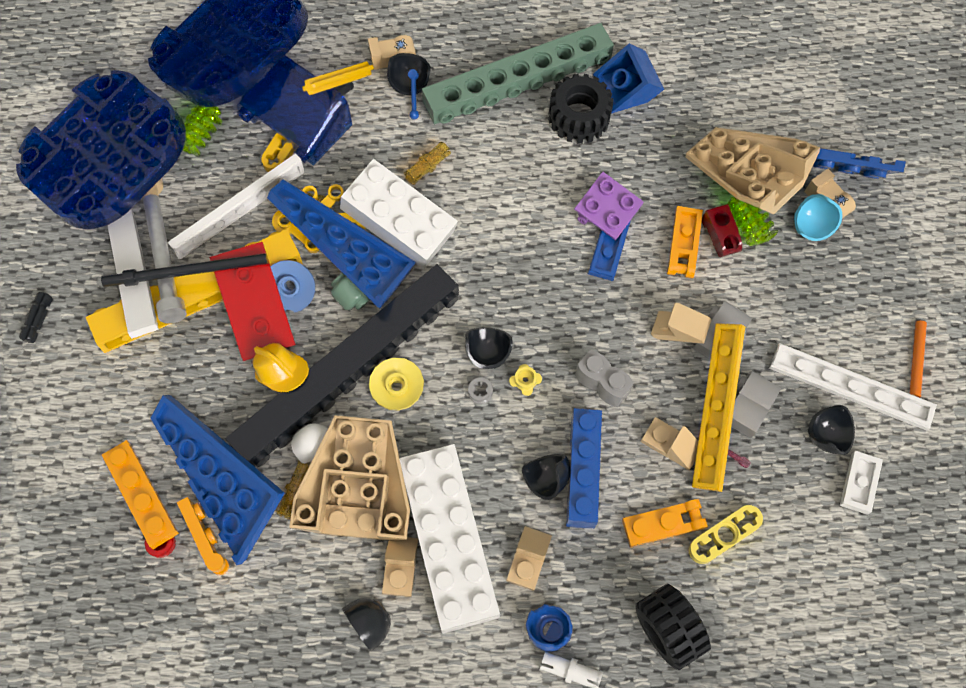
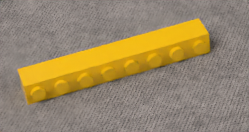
(196, 290)

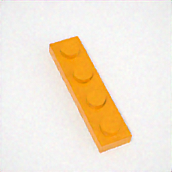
(140, 494)

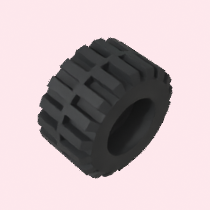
(576, 124)
(673, 626)

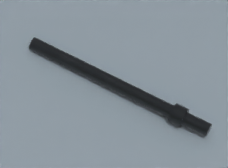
(133, 277)

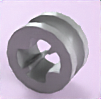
(489, 390)

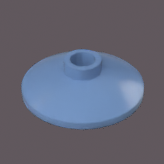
(304, 290)

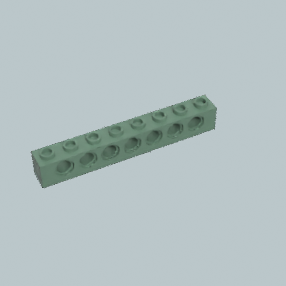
(500, 77)

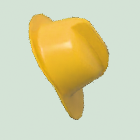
(279, 368)

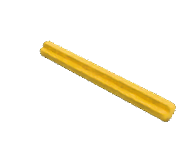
(337, 78)

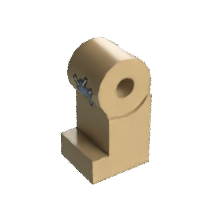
(383, 50)
(826, 186)

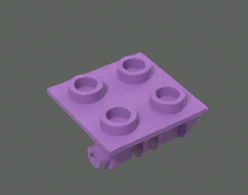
(608, 206)

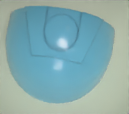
(818, 217)

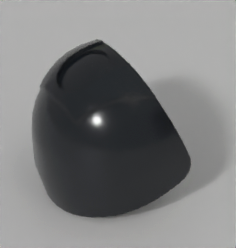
(398, 70)
(488, 347)
(833, 430)
(547, 475)
(369, 620)

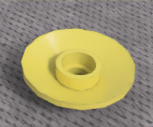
(396, 371)

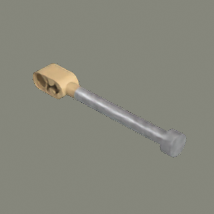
(170, 307)

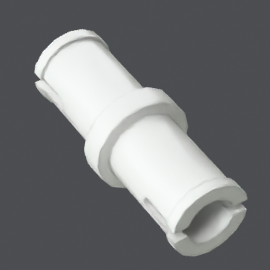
(571, 670)

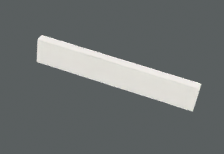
(235, 207)
(128, 255)
(853, 386)

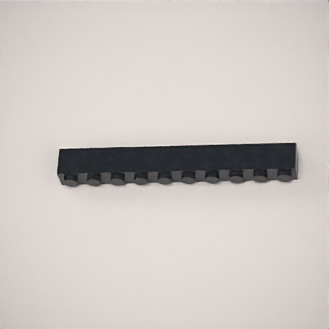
(344, 365)

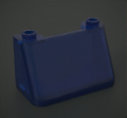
(305, 120)

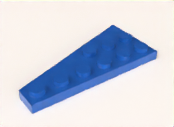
(850, 164)
(355, 252)
(222, 479)

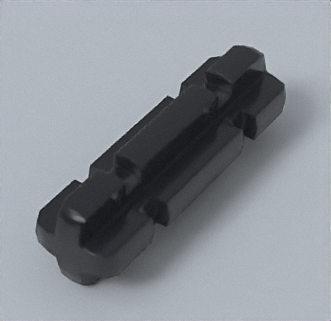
(35, 317)

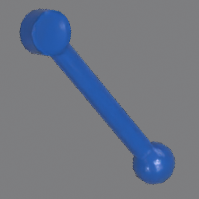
(413, 75)

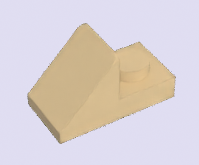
(681, 325)
(672, 443)
(529, 558)
(400, 567)

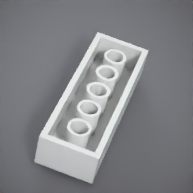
(449, 539)

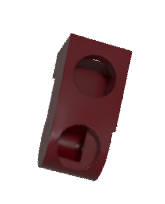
(722, 230)

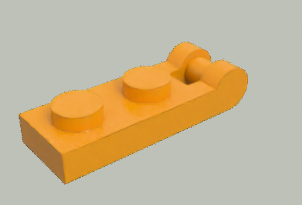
(685, 241)
(663, 523)
(203, 537)

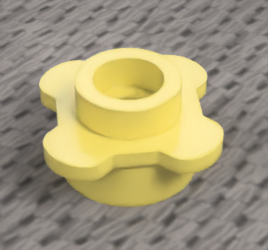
(525, 372)

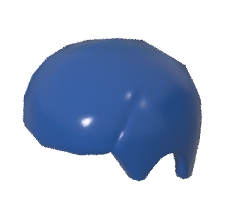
(558, 633)

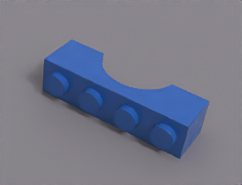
(584, 468)

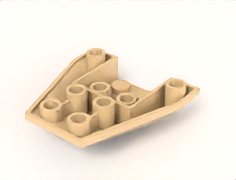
(755, 165)
(354, 484)

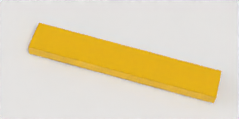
(718, 407)

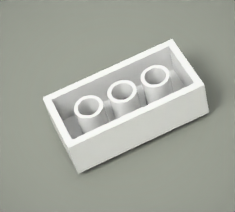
(397, 213)

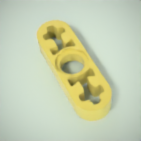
(713, 552)

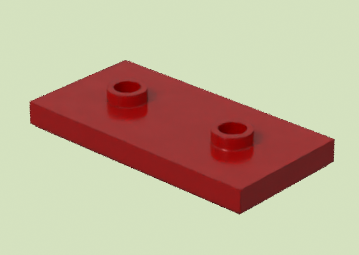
(253, 303)

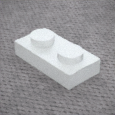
(861, 482)

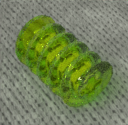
(197, 124)
(752, 222)

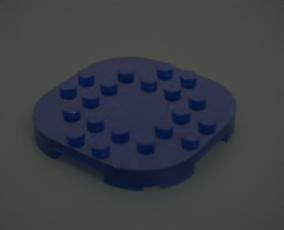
(226, 47)
(102, 150)

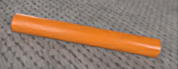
(918, 358)

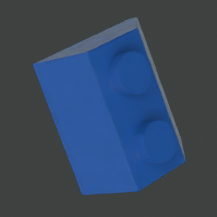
(630, 78)

